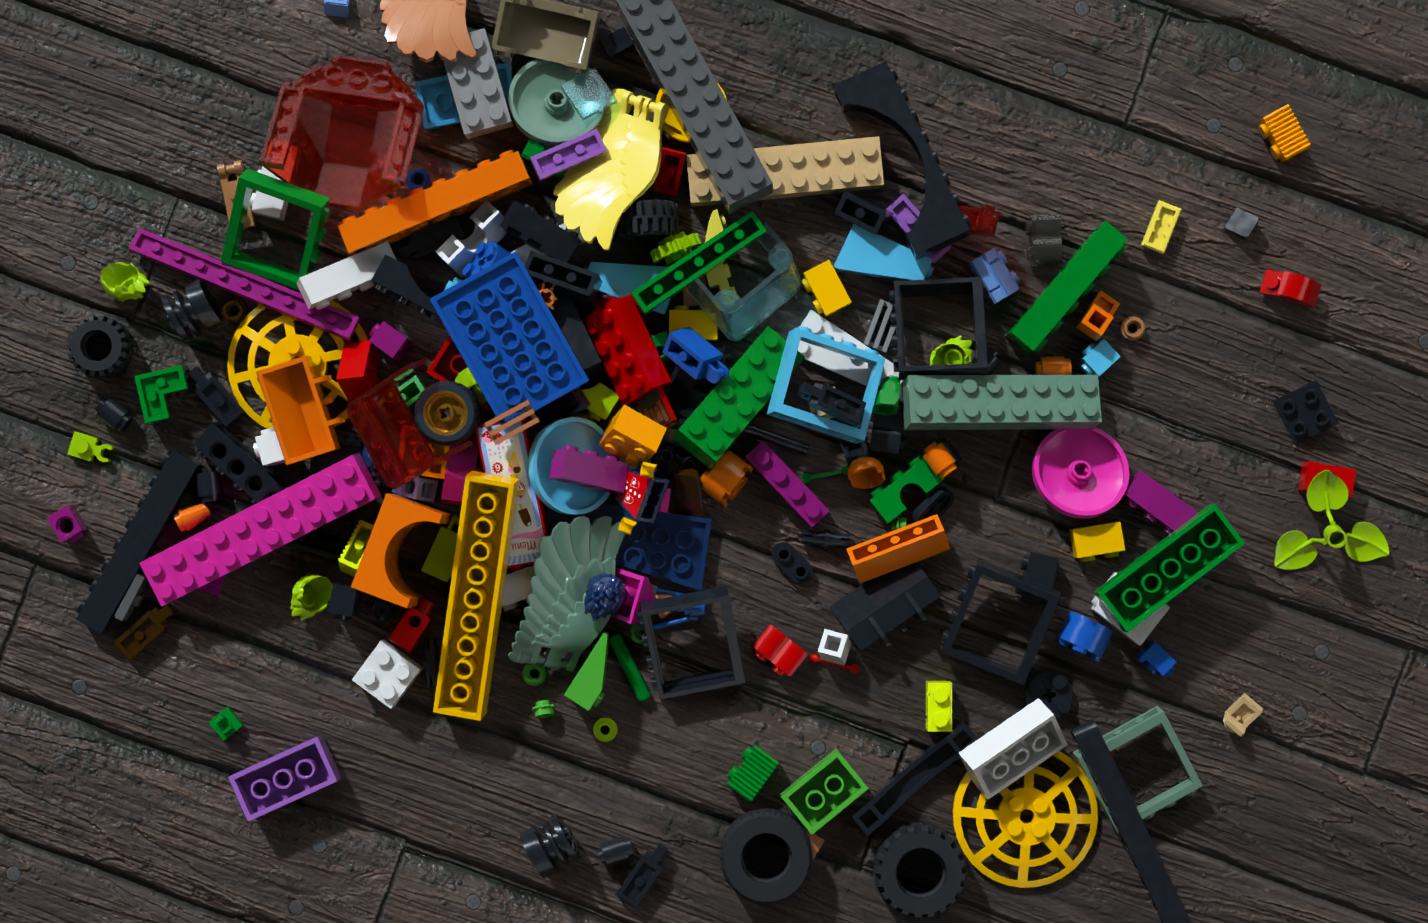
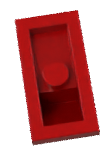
(670, 171)

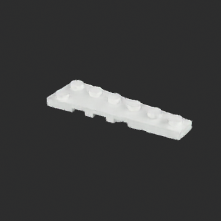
(835, 362)

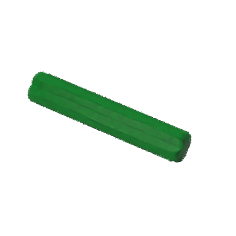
(629, 667)

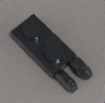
(565, 406)

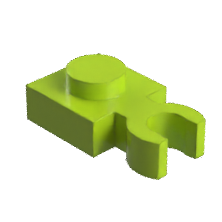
(87, 447)

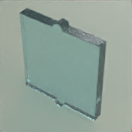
(588, 93)

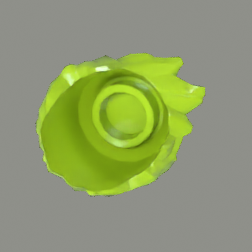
(123, 281)
(952, 352)
(310, 595)

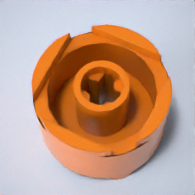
(725, 478)

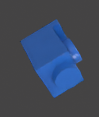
(1156, 660)

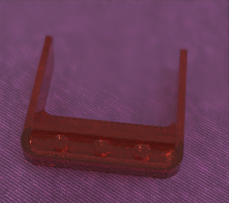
(392, 433)

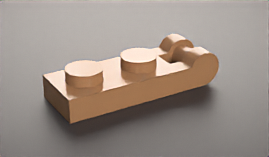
(229, 189)

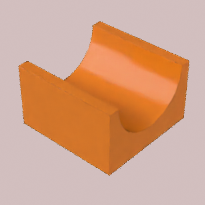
(379, 569)

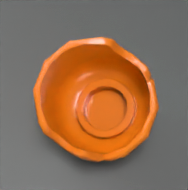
(866, 473)

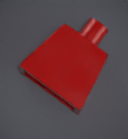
(408, 637)

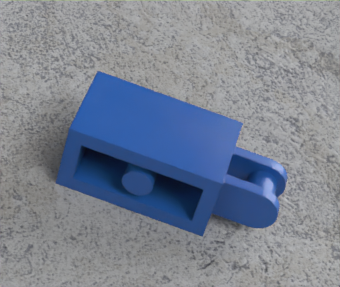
(695, 355)

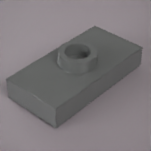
(132, 598)

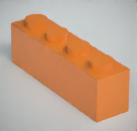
(898, 548)

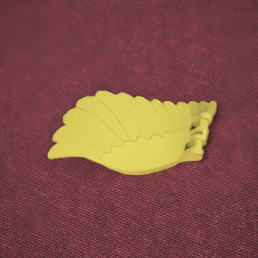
(606, 186)

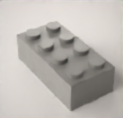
(478, 89)

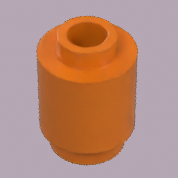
(1053, 366)
(939, 459)

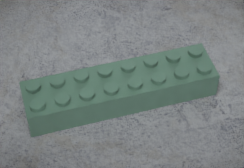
(1001, 402)

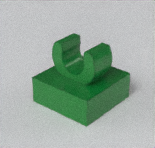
(226, 723)

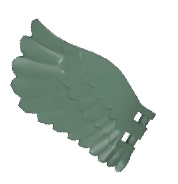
(559, 589)

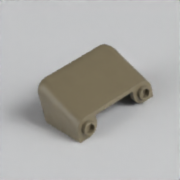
(546, 32)

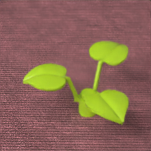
(1328, 493)

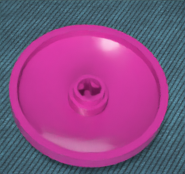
(1080, 472)

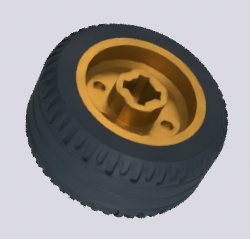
(431, 417)

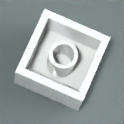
(387, 673)

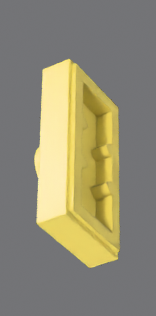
(1160, 227)

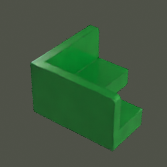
(153, 389)

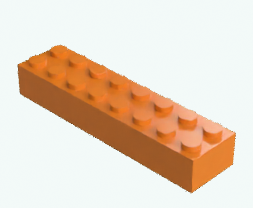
(442, 200)

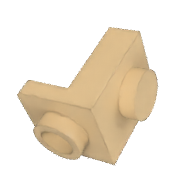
(1241, 714)

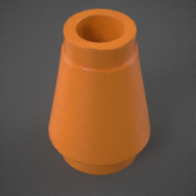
(191, 516)

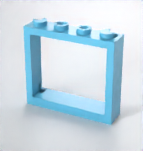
(812, 421)

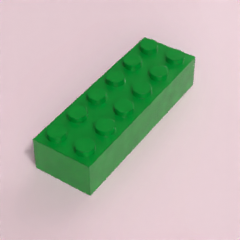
(1069, 284)
(734, 400)
(1169, 567)

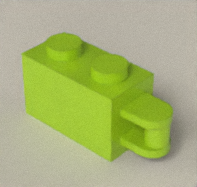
(441, 556)

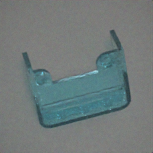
(740, 316)

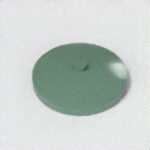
(542, 107)

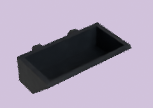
(884, 604)

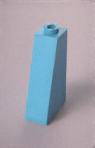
(880, 258)
(625, 278)

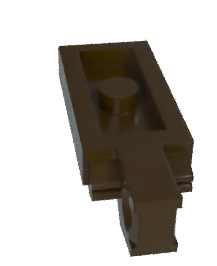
(144, 631)

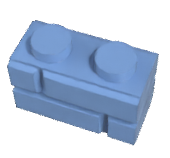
(996, 278)

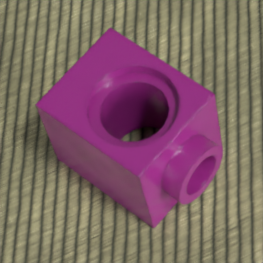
(58, 520)

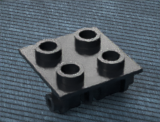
(1305, 411)

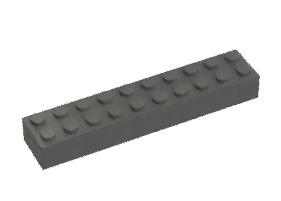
(697, 101)

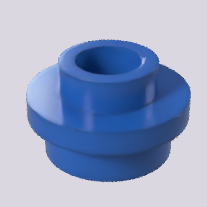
(413, 174)

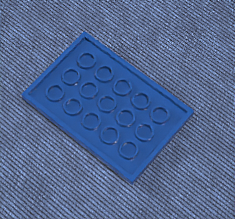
(509, 338)

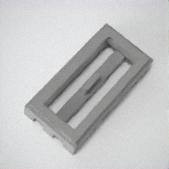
(875, 345)

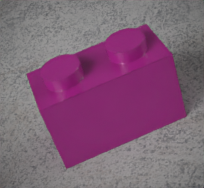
(390, 340)

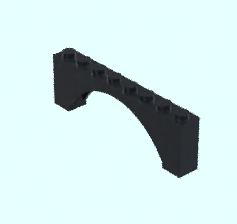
(879, 96)

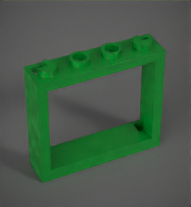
(253, 180)

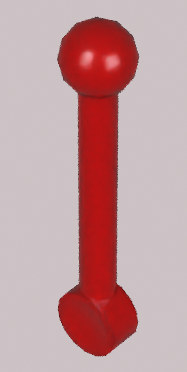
(854, 668)

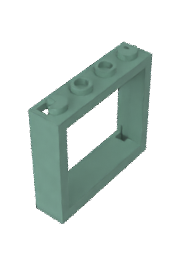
(1128, 732)

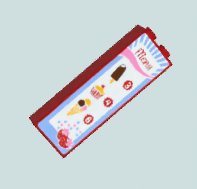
(511, 460)

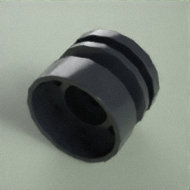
(189, 312)
(549, 846)

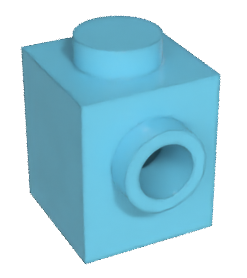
(1098, 358)

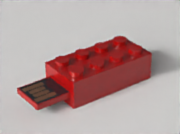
(630, 356)

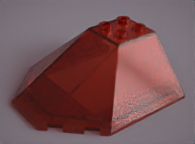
(344, 131)

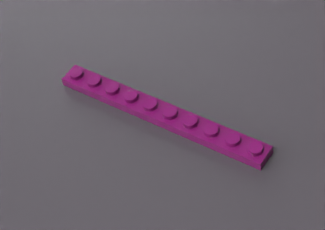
(242, 283)

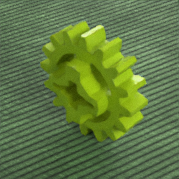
(675, 247)

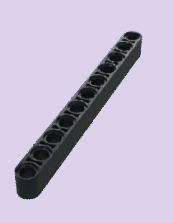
(1129, 823)

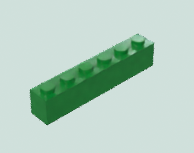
(698, 263)

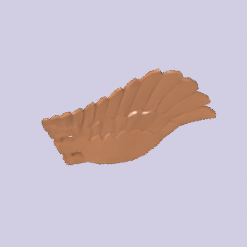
(428, 28)

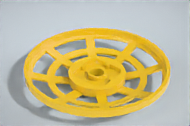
(285, 350)
(1029, 833)

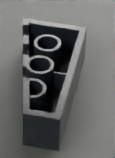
(577, 336)

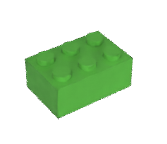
(824, 791)

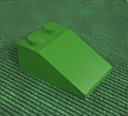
(590, 679)

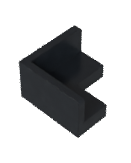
(683, 393)

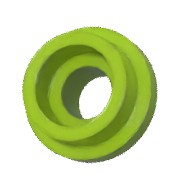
(608, 722)

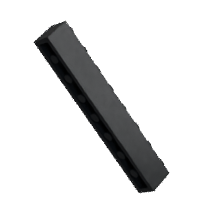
(139, 541)

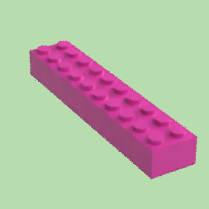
(260, 529)

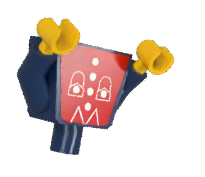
(641, 496)

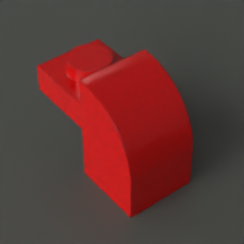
(1291, 286)

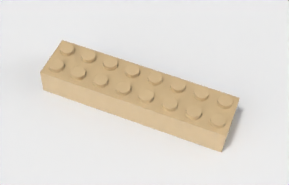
(804, 170)

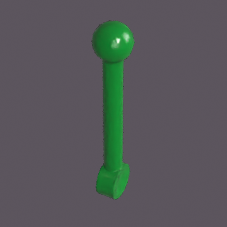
(806, 477)

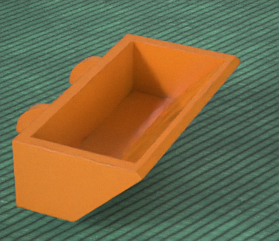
(299, 409)

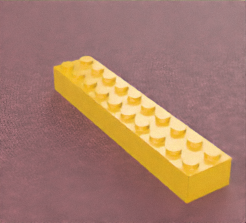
(476, 595)

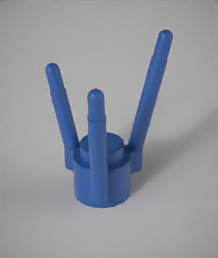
(693, 612)

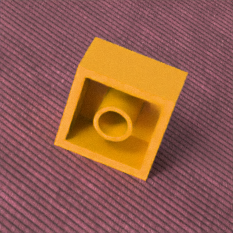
(632, 436)

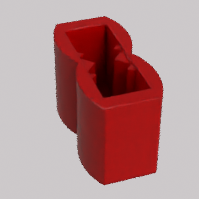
(779, 650)

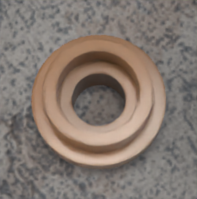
(1140, 328)

